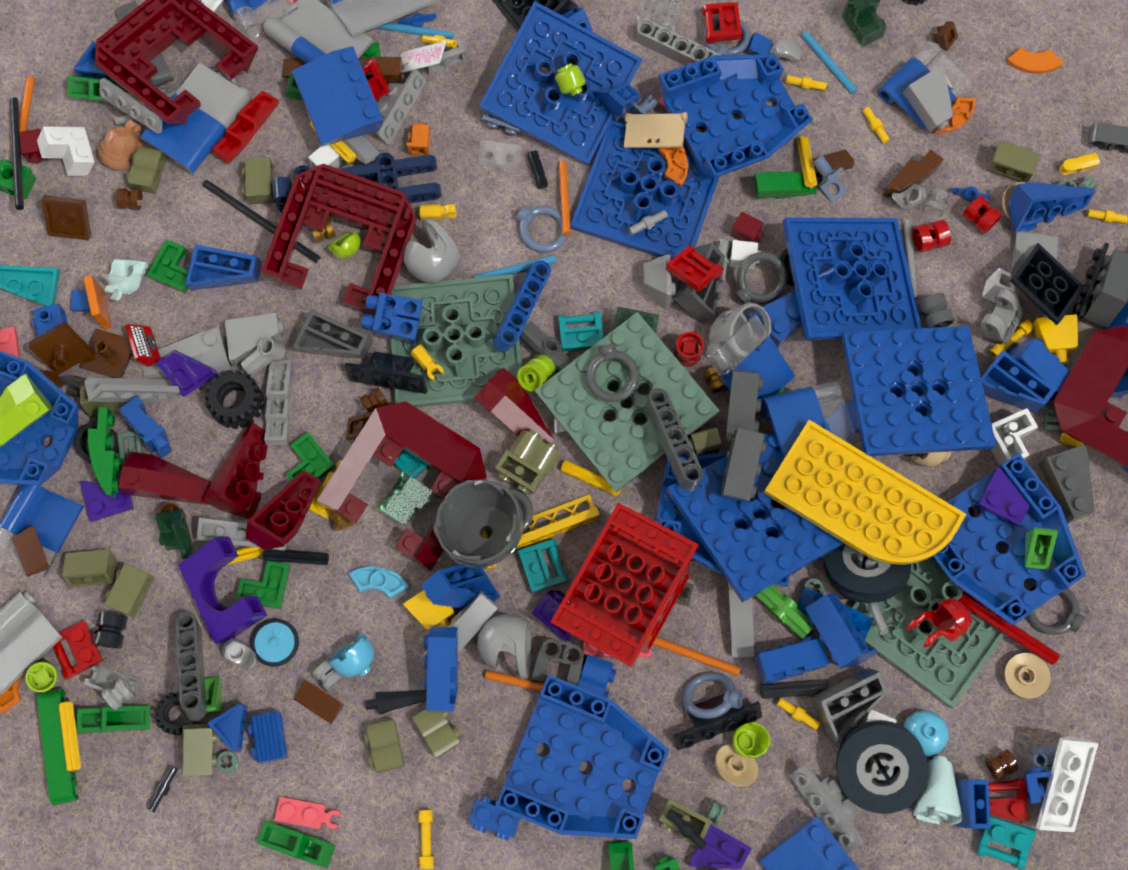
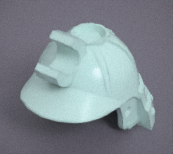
(124, 277)

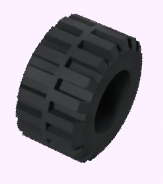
(222, 387)

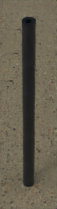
(16, 152)
(256, 217)

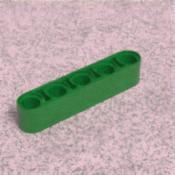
(59, 781)

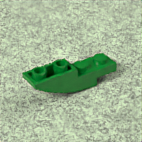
(104, 462)

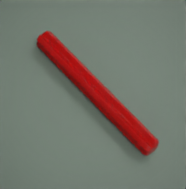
(1013, 632)

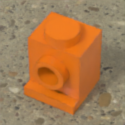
(419, 139)

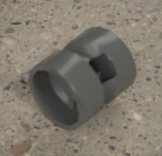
(935, 309)

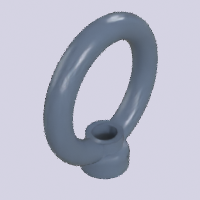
(724, 50)
(526, 215)
(732, 697)

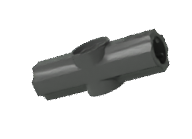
(545, 346)

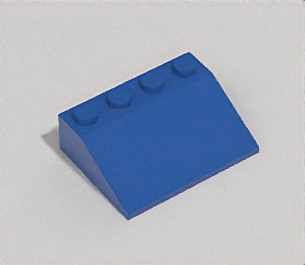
(338, 96)
(809, 849)

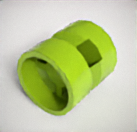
(536, 372)
(41, 677)

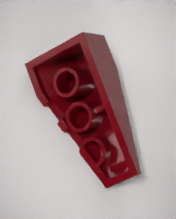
(512, 405)
(156, 478)
(237, 480)
(284, 514)

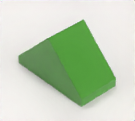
(1039, 547)
(213, 695)

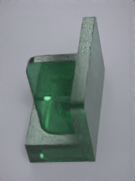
(174, 532)

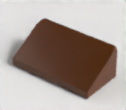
(837, 160)
(30, 552)
(318, 701)

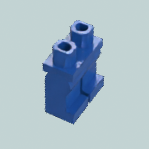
(394, 318)
(145, 427)

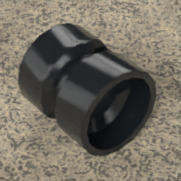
(109, 630)

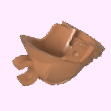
(120, 145)

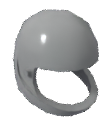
(432, 263)
(732, 320)
(506, 634)

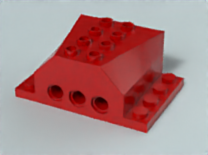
(626, 586)

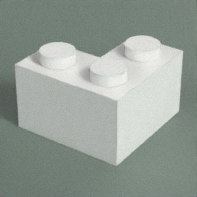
(69, 144)
(1009, 434)

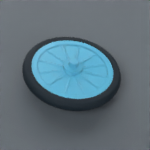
(275, 642)

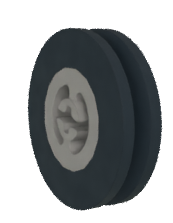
(872, 585)
(858, 781)

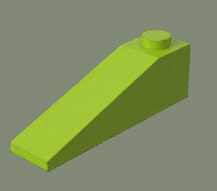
(20, 408)

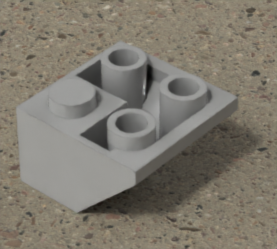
(658, 281)

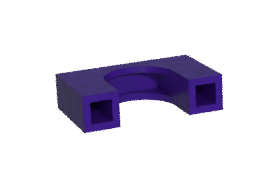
(200, 575)

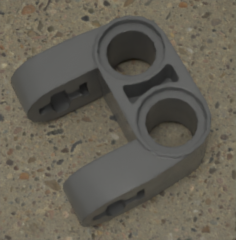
(561, 658)

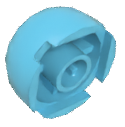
(354, 658)
(929, 730)

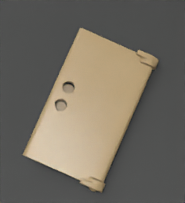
(655, 127)

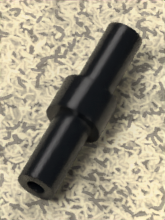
(162, 788)
(687, 829)

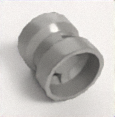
(327, 676)
(116, 695)

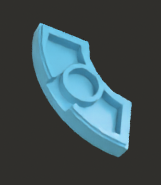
(378, 579)

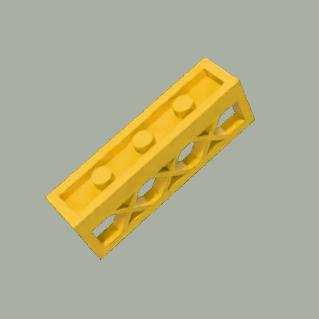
(558, 527)

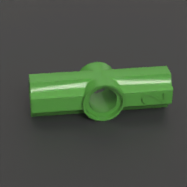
(786, 611)

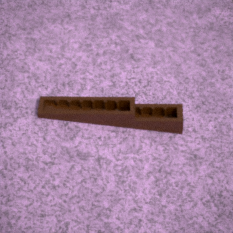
(390, 67)

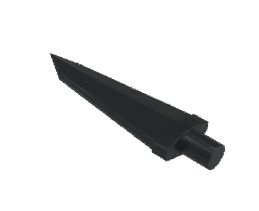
(395, 700)

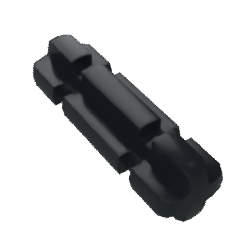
(537, 169)

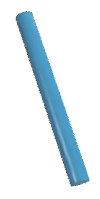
(415, 30)
(829, 62)
(516, 268)

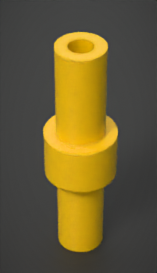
(438, 38)
(806, 82)
(876, 125)
(1107, 216)
(798, 713)

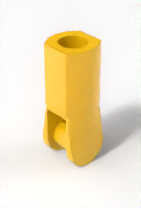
(1079, 164)

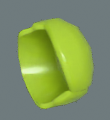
(345, 246)
(759, 740)

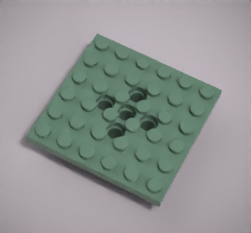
(480, 309)
(622, 447)
(944, 666)

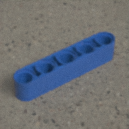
(516, 312)

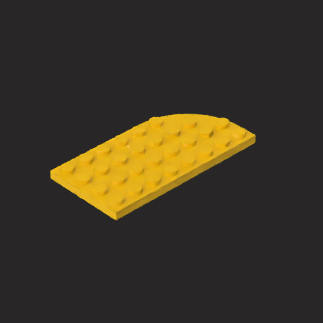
(862, 500)

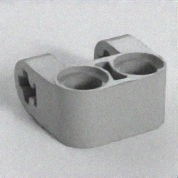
(1005, 317)

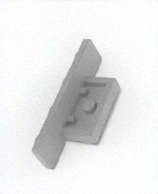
(397, 104)
(130, 105)
(830, 805)

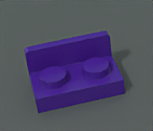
(547, 608)

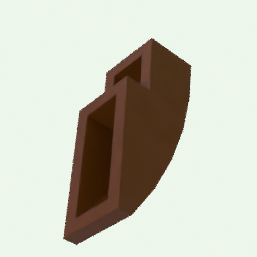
(914, 173)

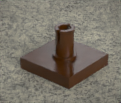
(66, 217)
(61, 348)
(109, 355)

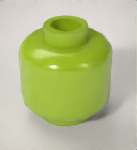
(570, 79)

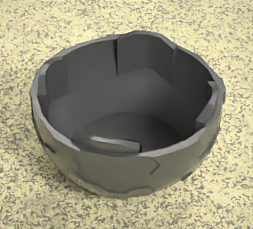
(470, 511)

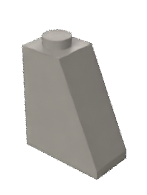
(931, 99)
(246, 332)

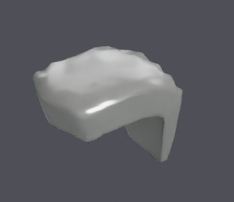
(786, 49)
(910, 197)
(239, 653)

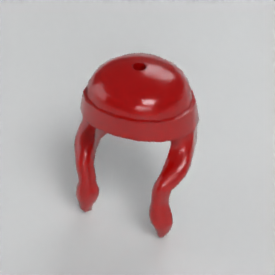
(950, 618)

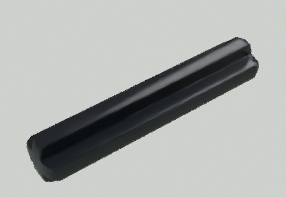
(295, 556)
(792, 689)

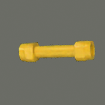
(1023, 329)
(425, 818)

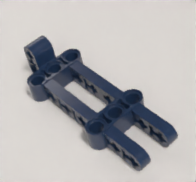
(375, 172)

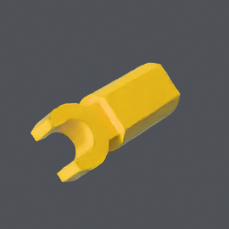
(437, 211)
(426, 361)

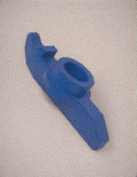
(418, 19)
(970, 193)

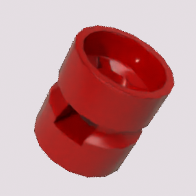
(989, 215)
(931, 236)
(689, 349)

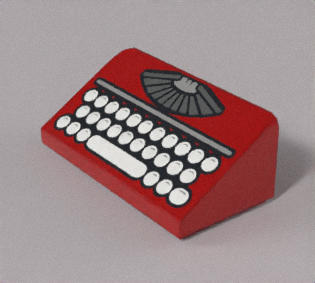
(143, 344)

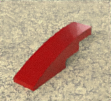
(245, 127)

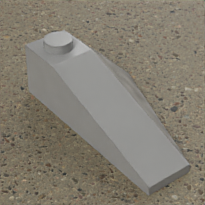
(205, 347)

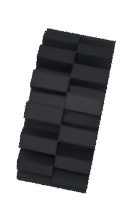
(162, 715)

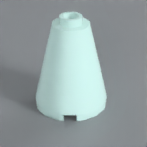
(940, 794)

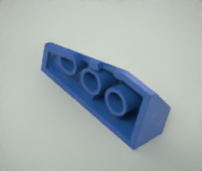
(1042, 202)

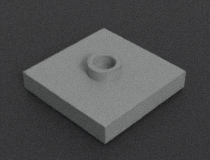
(1024, 241)

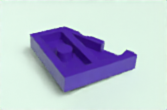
(185, 371)
(1004, 499)
(100, 505)
(721, 851)

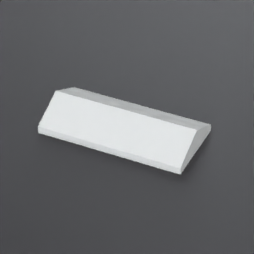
(1067, 784)

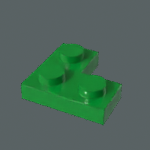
(166, 268)
(313, 458)
(272, 587)

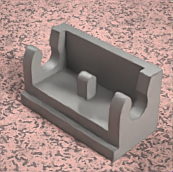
(450, 57)
(106, 678)

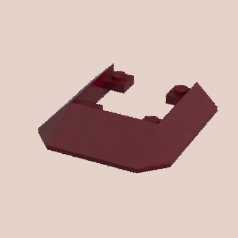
(152, 27)
(351, 199)
(1083, 398)
(384, 437)

